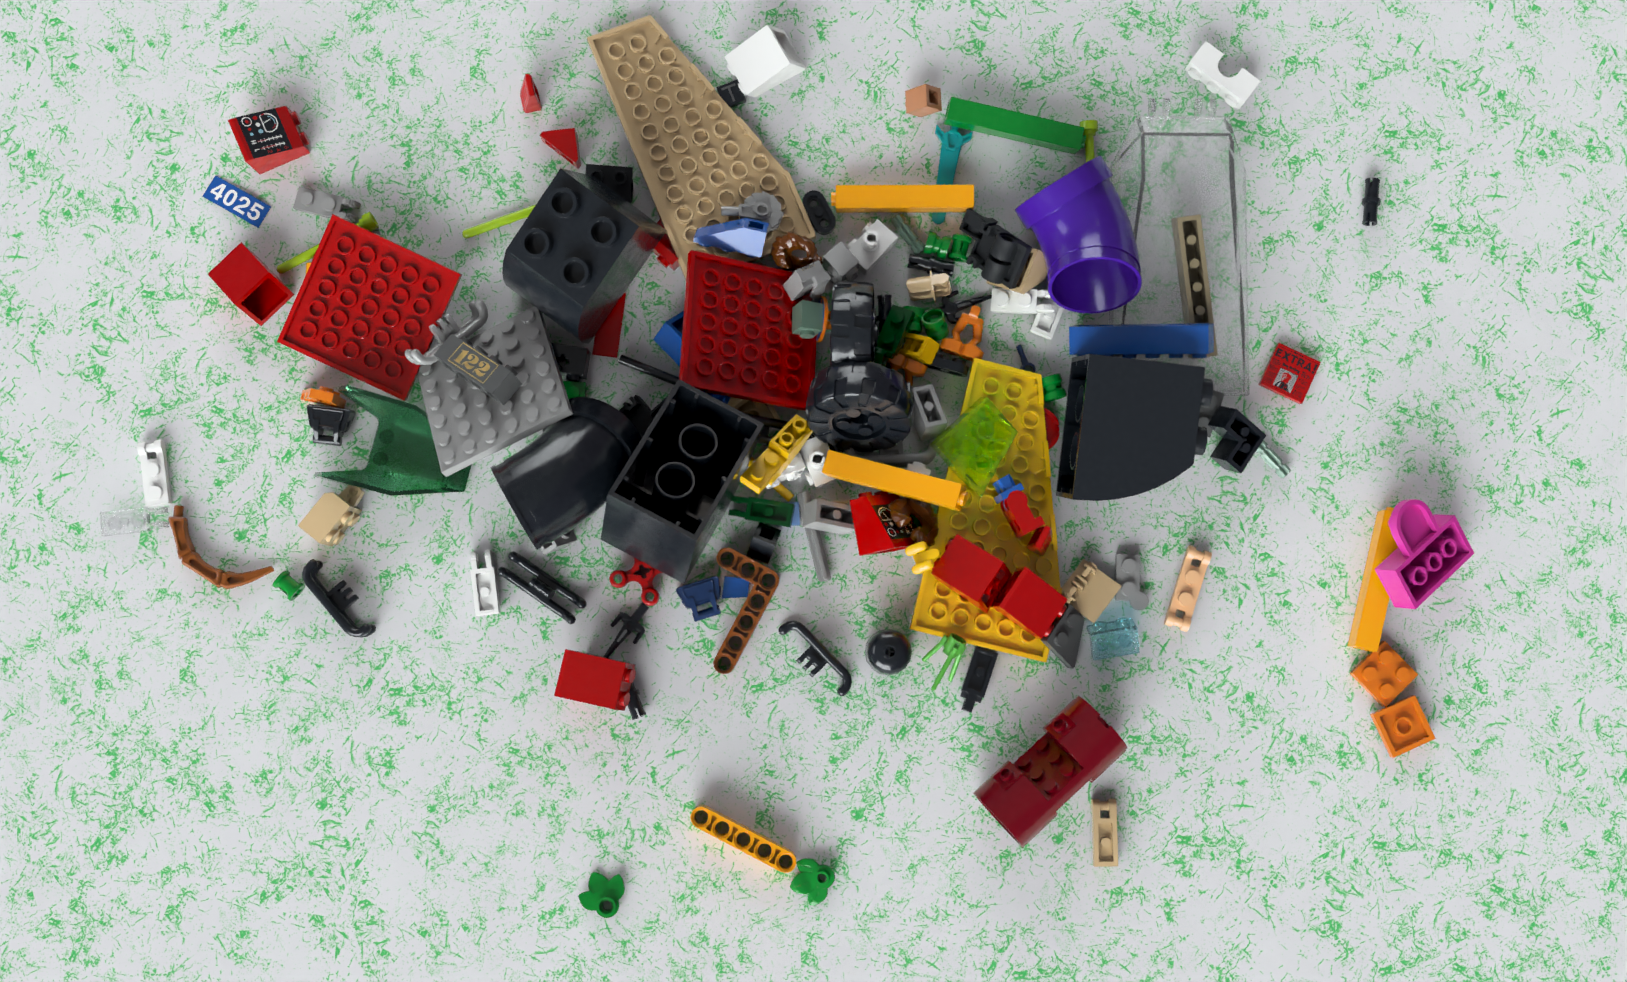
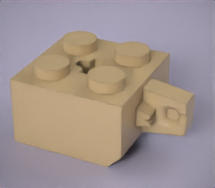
(333, 515)

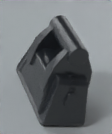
(329, 418)

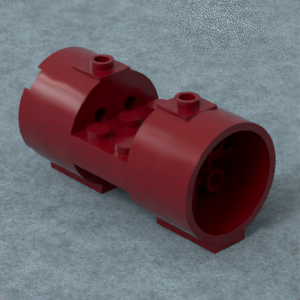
(1049, 773)

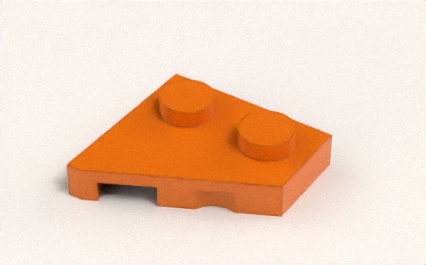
(323, 396)

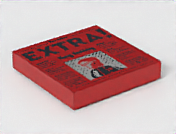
(1289, 373)

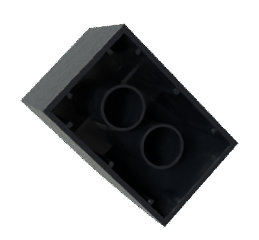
(579, 252)
(1129, 426)
(679, 481)

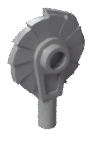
(758, 207)

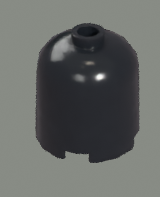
(876, 652)

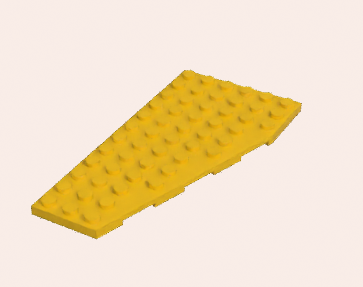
(982, 522)

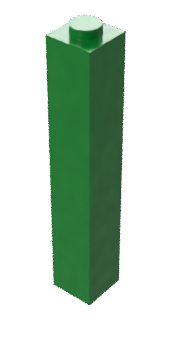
(1014, 125)

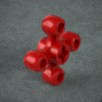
(646, 583)

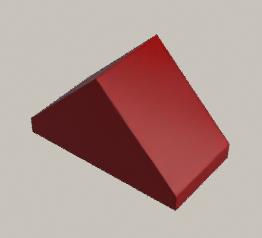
(564, 143)

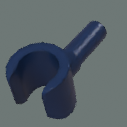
(1024, 361)

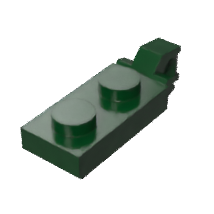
(893, 334)

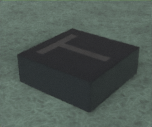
(731, 94)

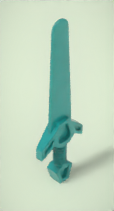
(950, 150)

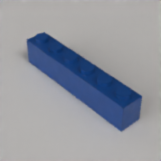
(1142, 339)

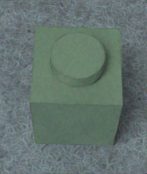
(807, 319)

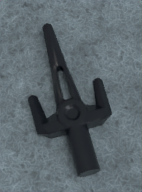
(950, 308)
(631, 624)

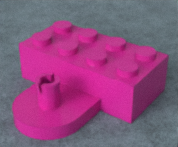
(1426, 554)

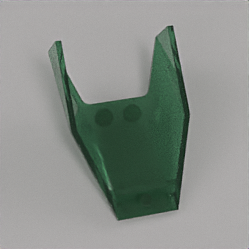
(402, 451)

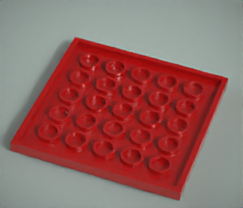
(368, 306)
(741, 333)

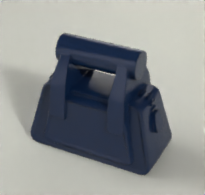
(700, 593)

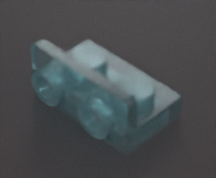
(1113, 638)

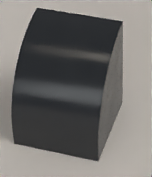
(763, 542)

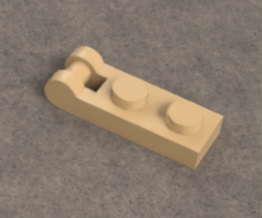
(1104, 833)

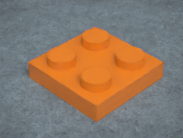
(1383, 674)
(1402, 726)

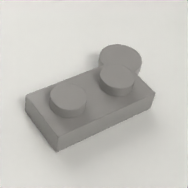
(1128, 576)

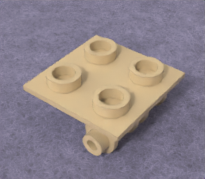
(1089, 590)

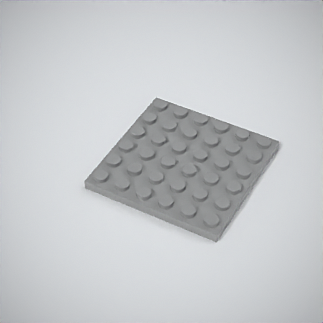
(473, 424)

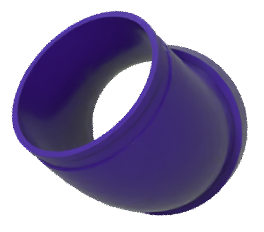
(1085, 240)

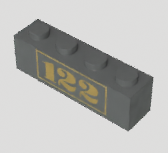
(478, 369)

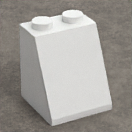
(764, 61)

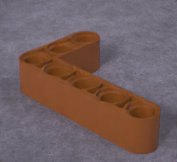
(747, 609)

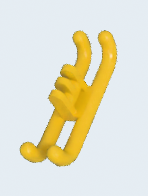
(922, 556)

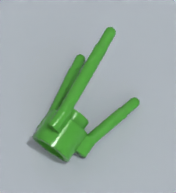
(953, 647)

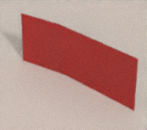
(608, 336)

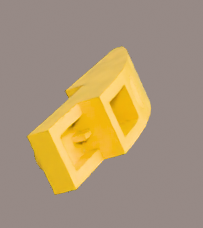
(778, 455)

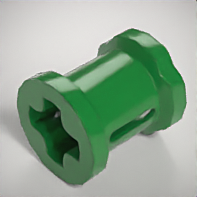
(961, 243)
(288, 585)

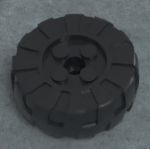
(853, 323)
(860, 406)

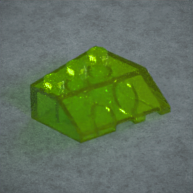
(976, 444)

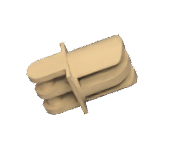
(929, 287)

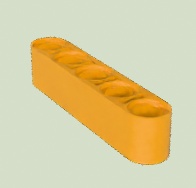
(751, 848)

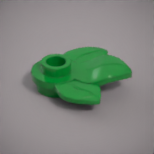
(809, 882)
(600, 891)

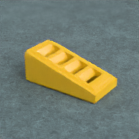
(924, 345)

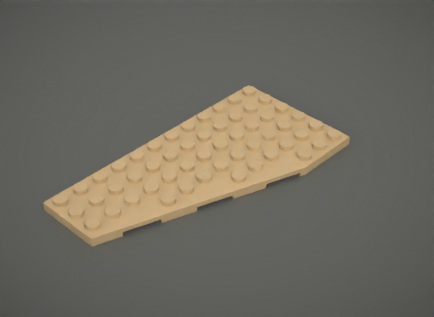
(688, 140)

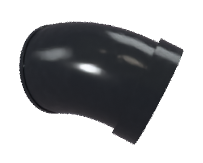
(567, 469)

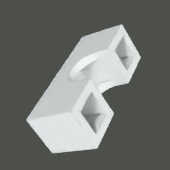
(1233, 89)

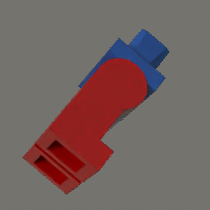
(1015, 507)

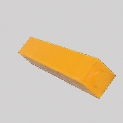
(902, 198)
(895, 480)
(1372, 597)

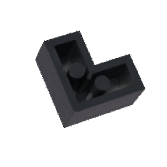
(1238, 440)

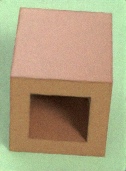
(923, 100)

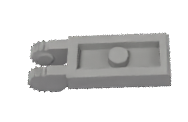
(324, 204)

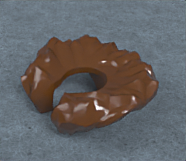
(785, 245)
(922, 511)

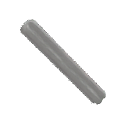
(815, 543)

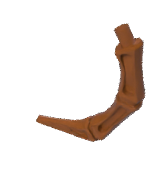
(192, 559)

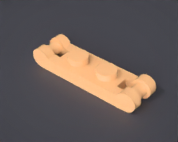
(1187, 588)

